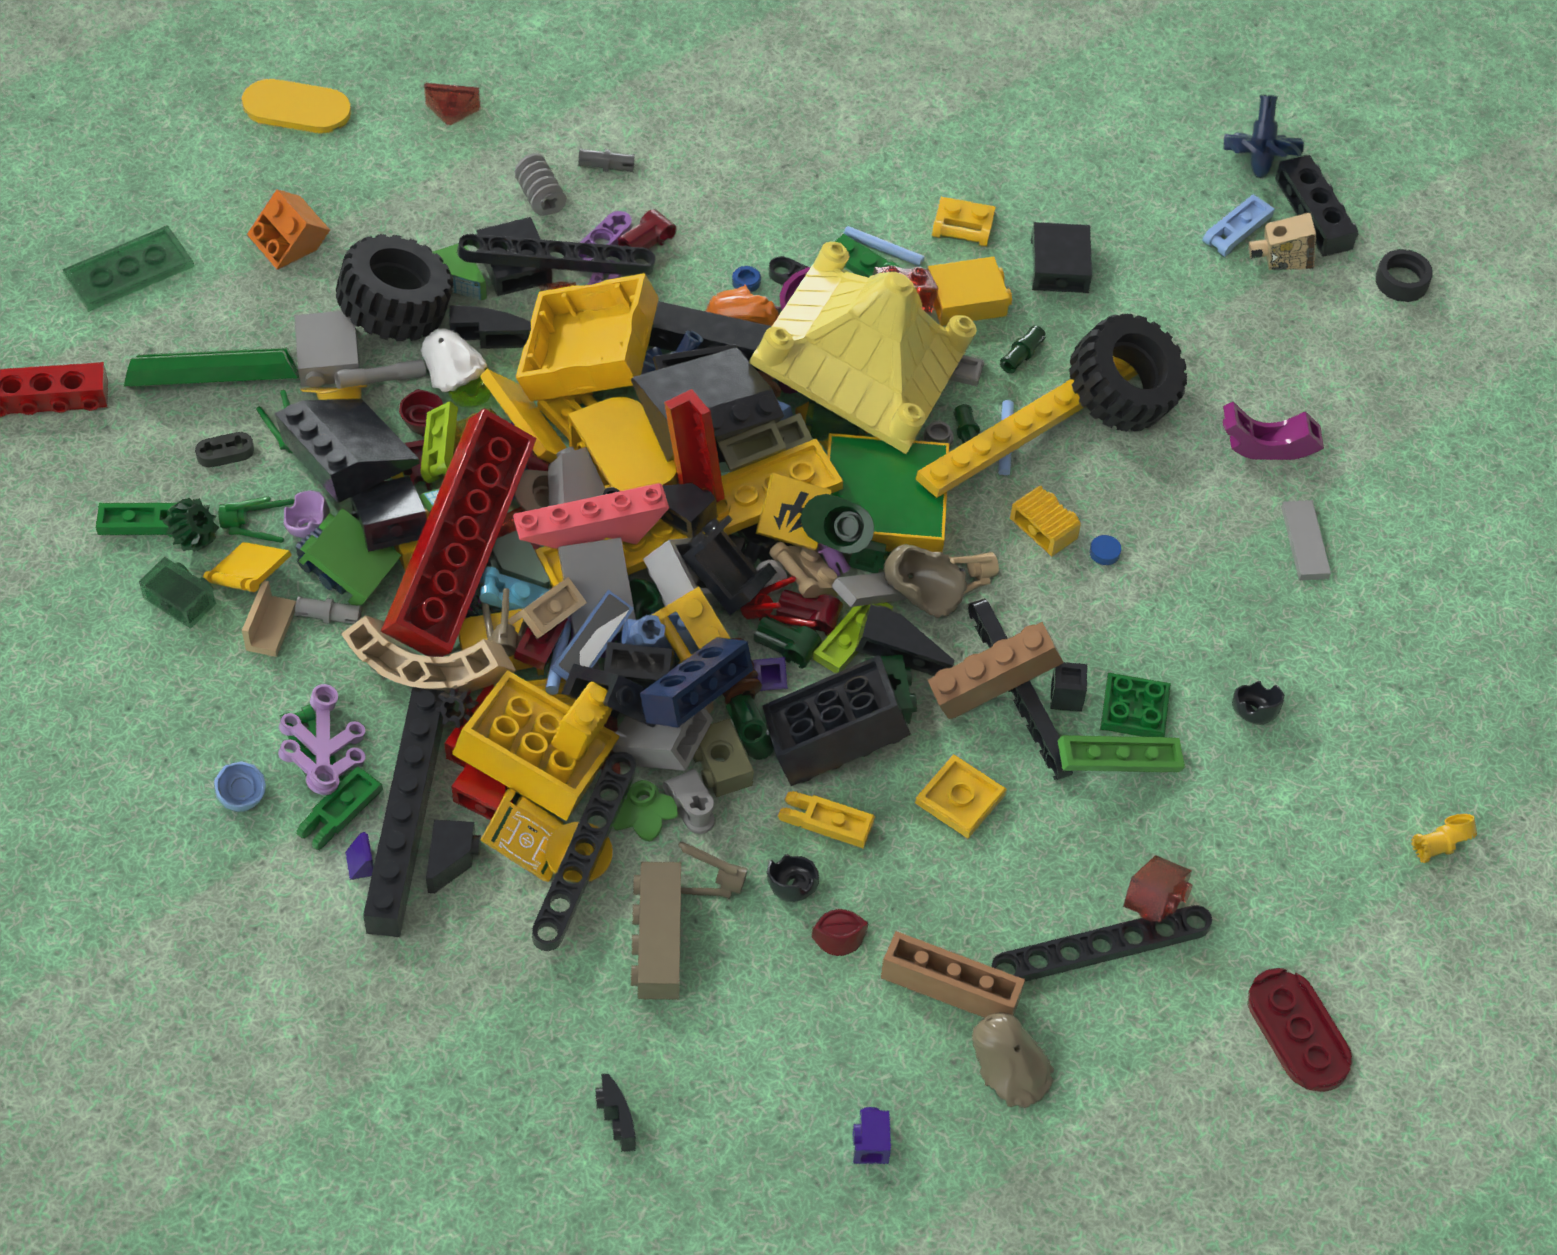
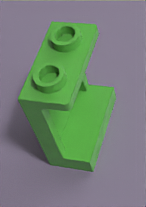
(344, 557)

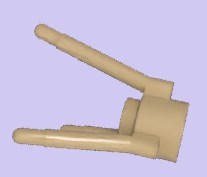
(979, 566)

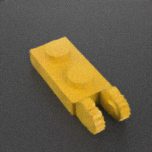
(828, 818)

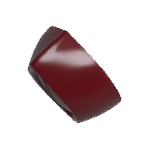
(414, 409)
(839, 932)

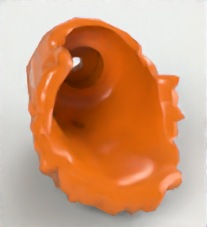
(743, 305)

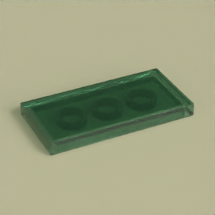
(128, 268)

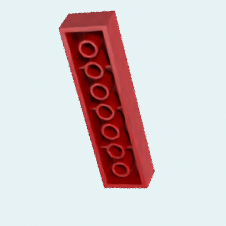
(459, 535)

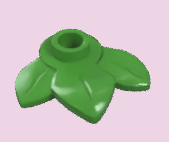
(645, 814)

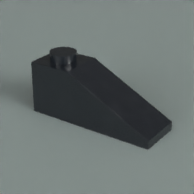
(892, 634)

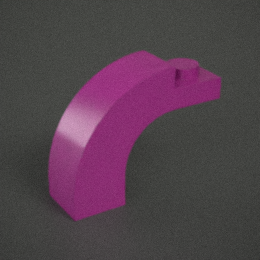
(1272, 441)

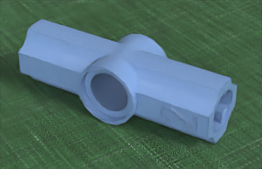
(642, 632)

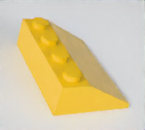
(512, 744)

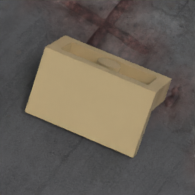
(551, 608)
(267, 622)

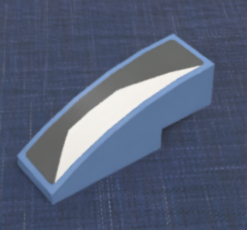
(594, 634)

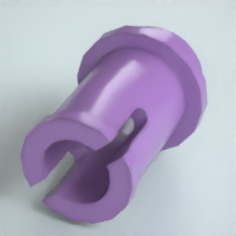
(832, 556)

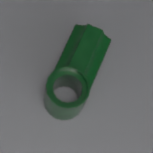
(792, 643)
(750, 726)

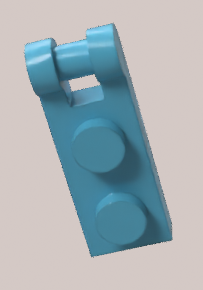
(520, 594)

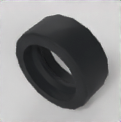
(1400, 290)

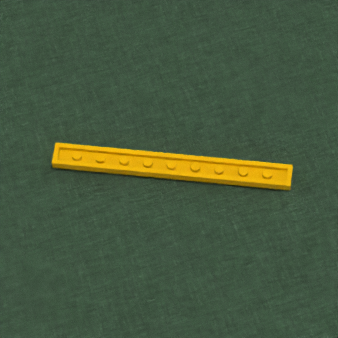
(1006, 436)

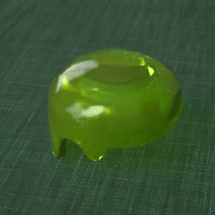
(476, 387)

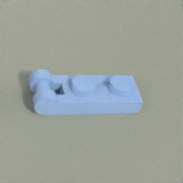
(1238, 224)

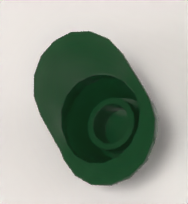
(837, 523)

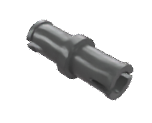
(606, 160)

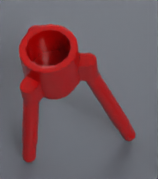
(763, 606)

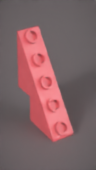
(613, 515)

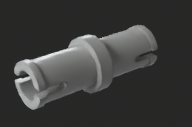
(327, 610)

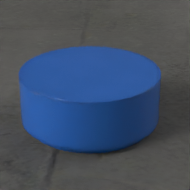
(748, 276)
(1105, 550)

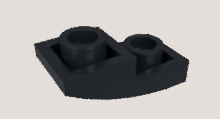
(616, 1109)

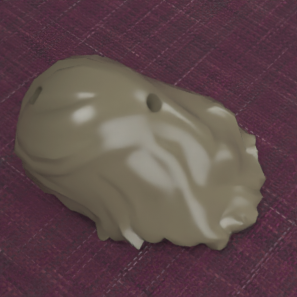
(935, 583)
(1011, 1060)

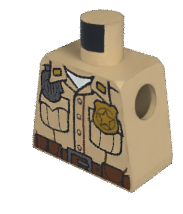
(1287, 244)

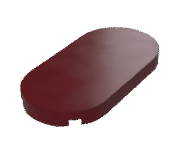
(1299, 1030)

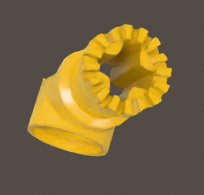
(1444, 839)

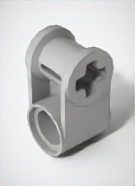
(692, 801)

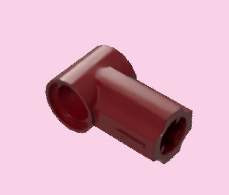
(651, 230)
(823, 610)

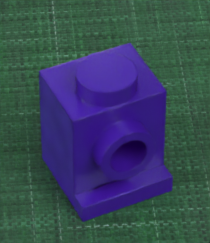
(872, 1137)

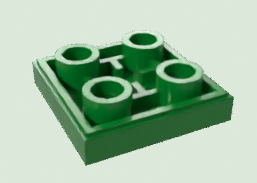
(1135, 706)

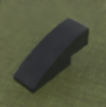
(490, 326)

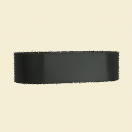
(224, 449)

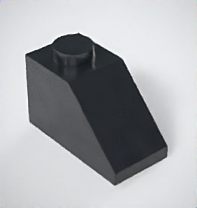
(689, 508)
(450, 852)

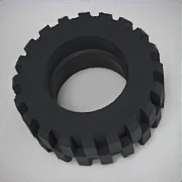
(394, 287)
(1107, 392)

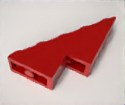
(473, 787)

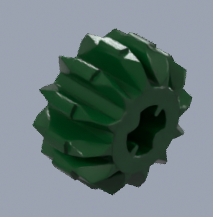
(191, 524)

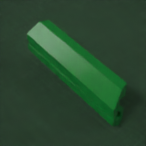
(211, 367)

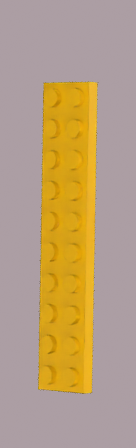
(743, 502)

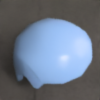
(237, 781)

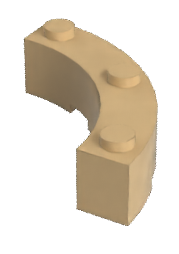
(468, 669)

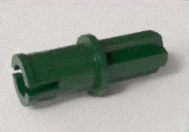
(966, 424)

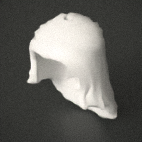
(451, 360)

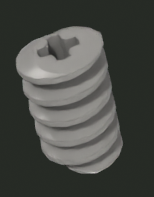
(539, 185)

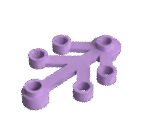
(321, 745)

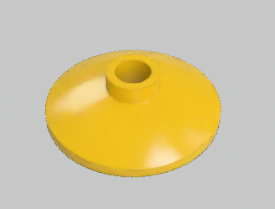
(558, 844)

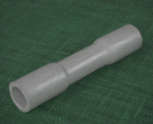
(398, 371)

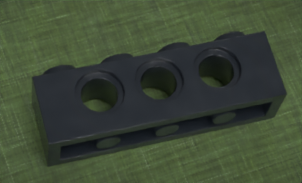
(1310, 193)

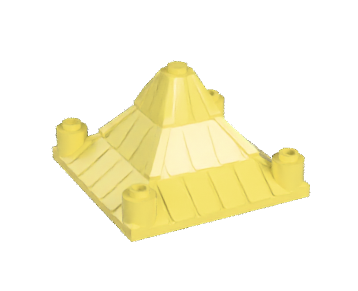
(864, 348)

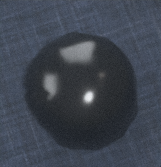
(1265, 700)
(792, 867)

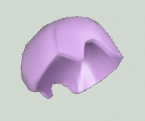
(308, 508)

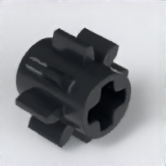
(447, 706)

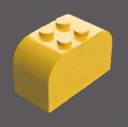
(621, 444)

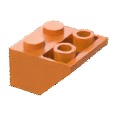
(287, 229)

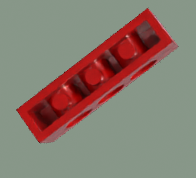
(53, 388)

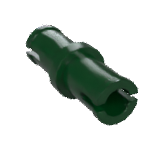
(1022, 349)

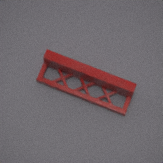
(694, 443)

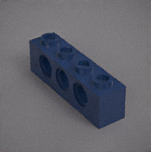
(696, 682)

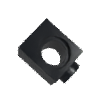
(1068, 687)

